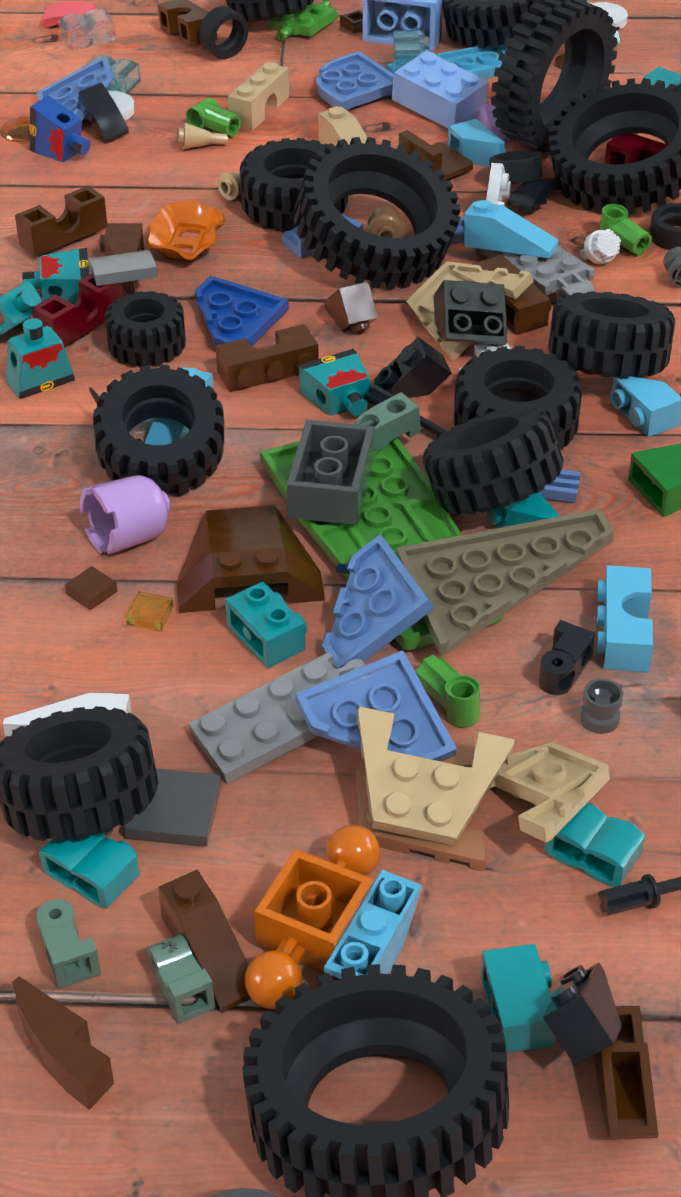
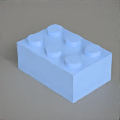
(384, 16)
(439, 89)

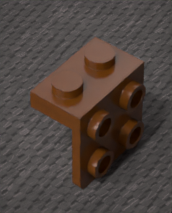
(443, 156)

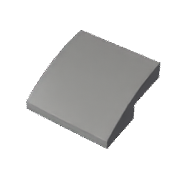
(122, 267)

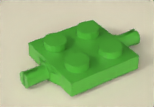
(304, 21)

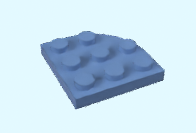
(353, 81)

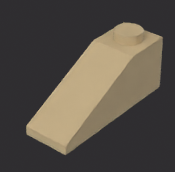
(338, 125)

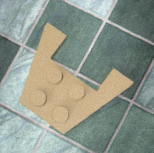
(422, 301)
(555, 782)
(423, 794)

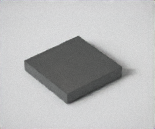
(180, 809)

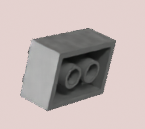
(330, 472)

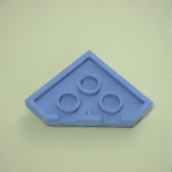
(66, 89)
(375, 605)
(383, 686)

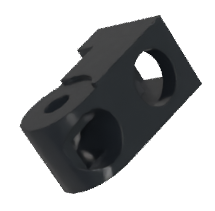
(567, 659)

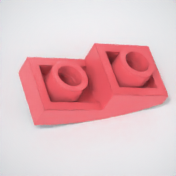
(58, 10)

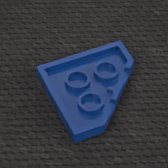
(237, 310)

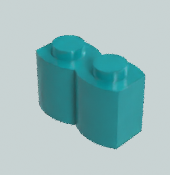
(598, 845)
(92, 866)

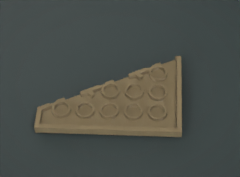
(492, 571)

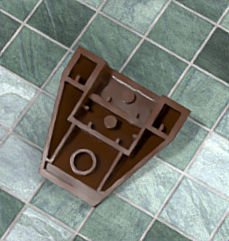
(242, 550)

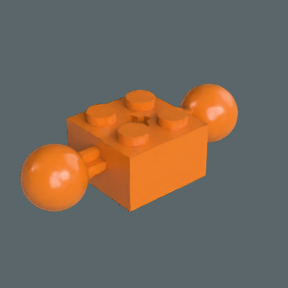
(309, 912)

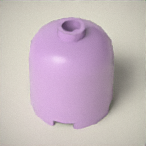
(124, 513)

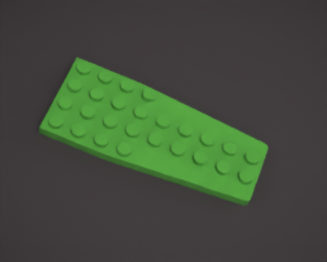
(395, 504)

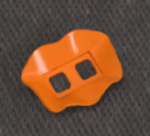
(183, 217)

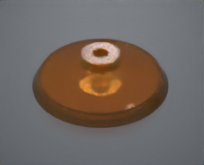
(16, 129)

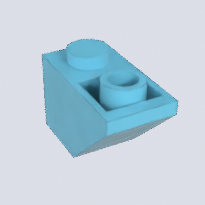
(475, 141)
(647, 404)

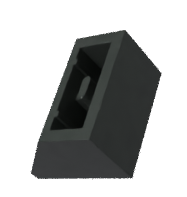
(471, 312)

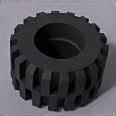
(145, 328)

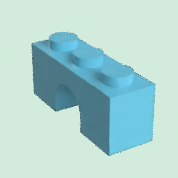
(624, 619)

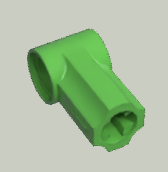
(210, 115)
(631, 235)
(453, 691)

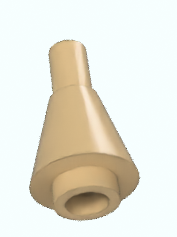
(193, 136)
(229, 185)

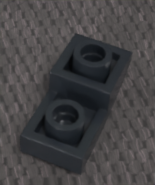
(104, 112)
(533, 193)

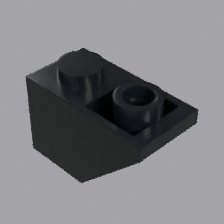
(414, 371)
(583, 1013)

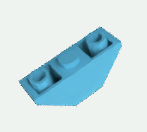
(378, 927)

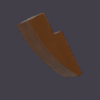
(63, 1044)
(626, 1081)

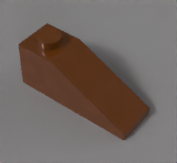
(121, 239)
(194, 912)

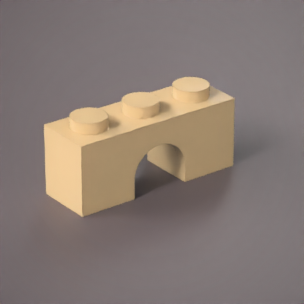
(264, 87)

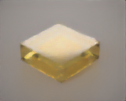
(149, 611)

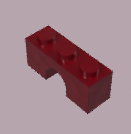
(631, 149)
(86, 314)

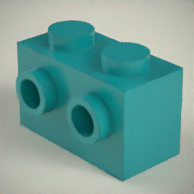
(266, 624)
(518, 995)

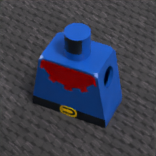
(55, 131)

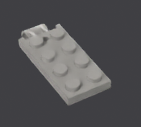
(557, 274)
(262, 721)

